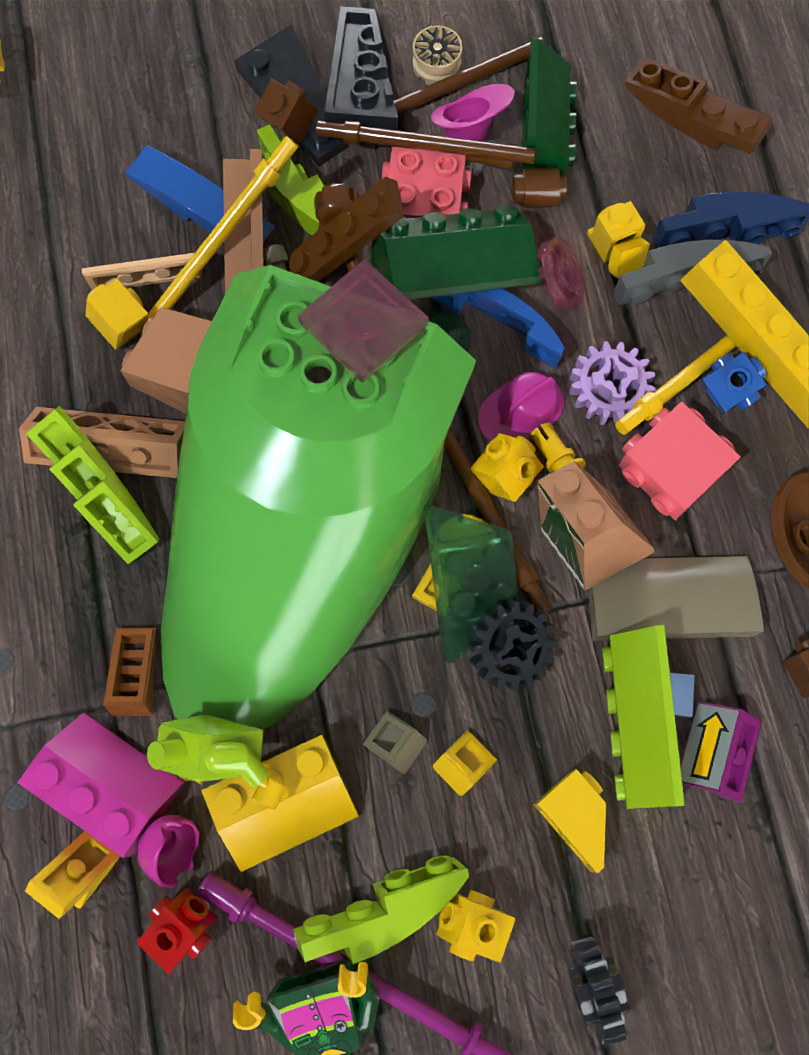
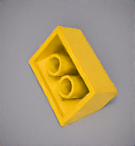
(311, 805)

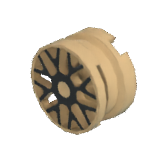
(436, 54)

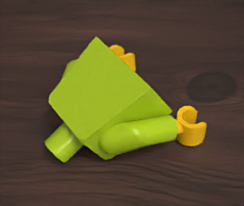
(214, 749)

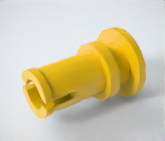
(553, 448)

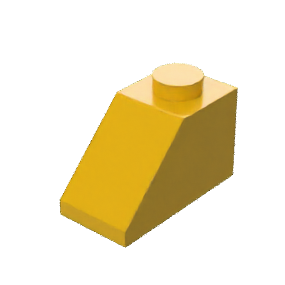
(578, 816)

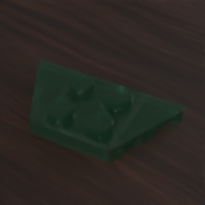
(470, 572)

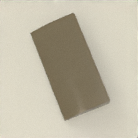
(684, 594)

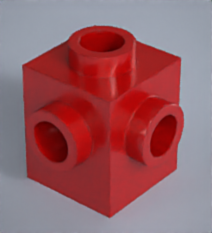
(177, 930)

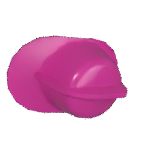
(474, 113)
(521, 406)

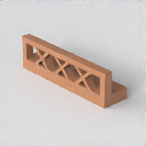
(245, 244)
(133, 451)

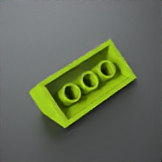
(644, 719)

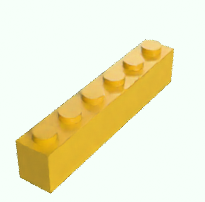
(754, 322)

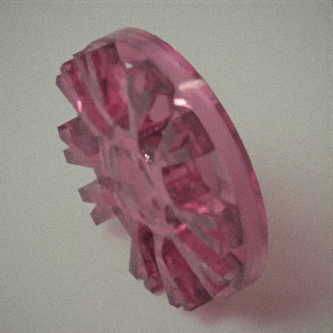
(561, 273)

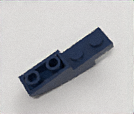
(740, 215)

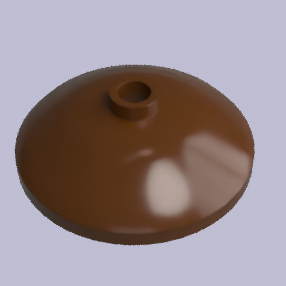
(791, 526)

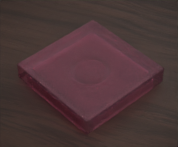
(363, 320)

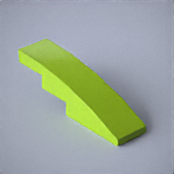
(94, 484)

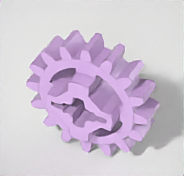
(622, 371)

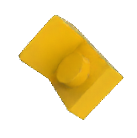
(72, 875)

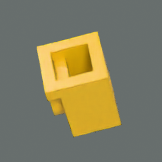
(614, 224)

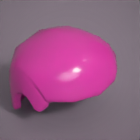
(168, 849)

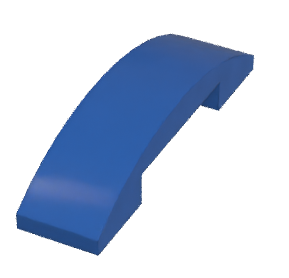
(513, 312)

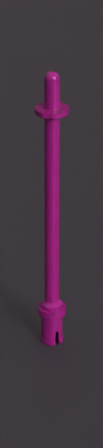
(243, 906)

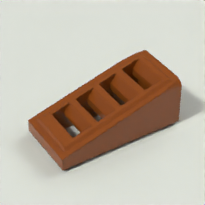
(142, 703)

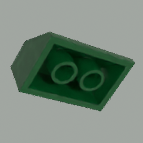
(547, 109)

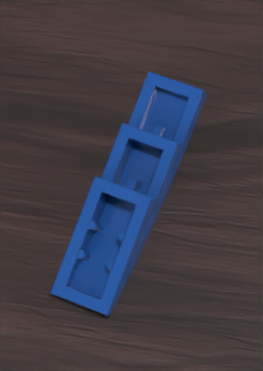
(181, 189)

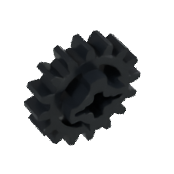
(497, 637)
(599, 991)

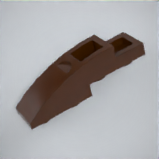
(688, 107)

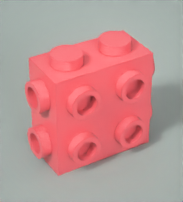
(428, 180)
(677, 459)

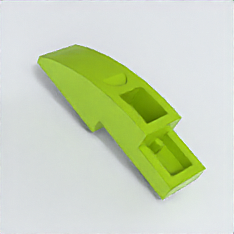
(293, 189)
(402, 907)

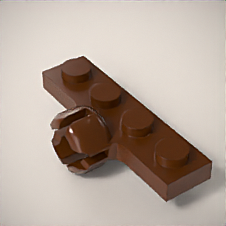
(345, 226)

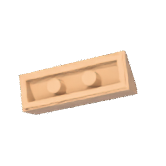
(138, 272)

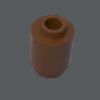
(538, 187)

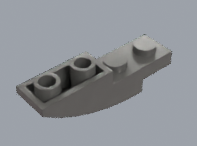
(669, 264)

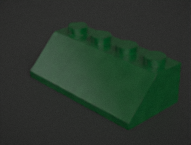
(457, 252)

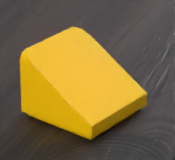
(464, 763)

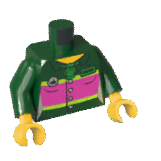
(316, 1010)

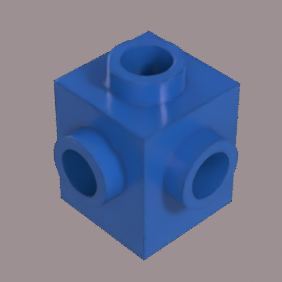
(724, 393)

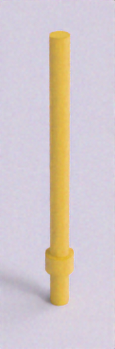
(266, 174)
(652, 403)

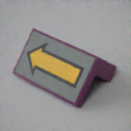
(719, 750)

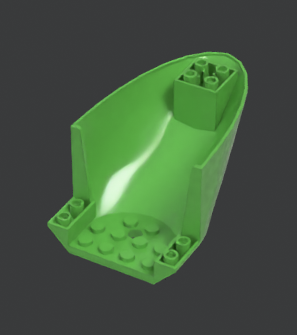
(292, 499)

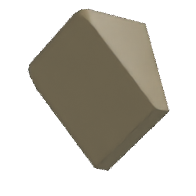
(395, 742)

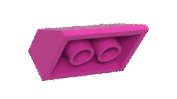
(101, 784)

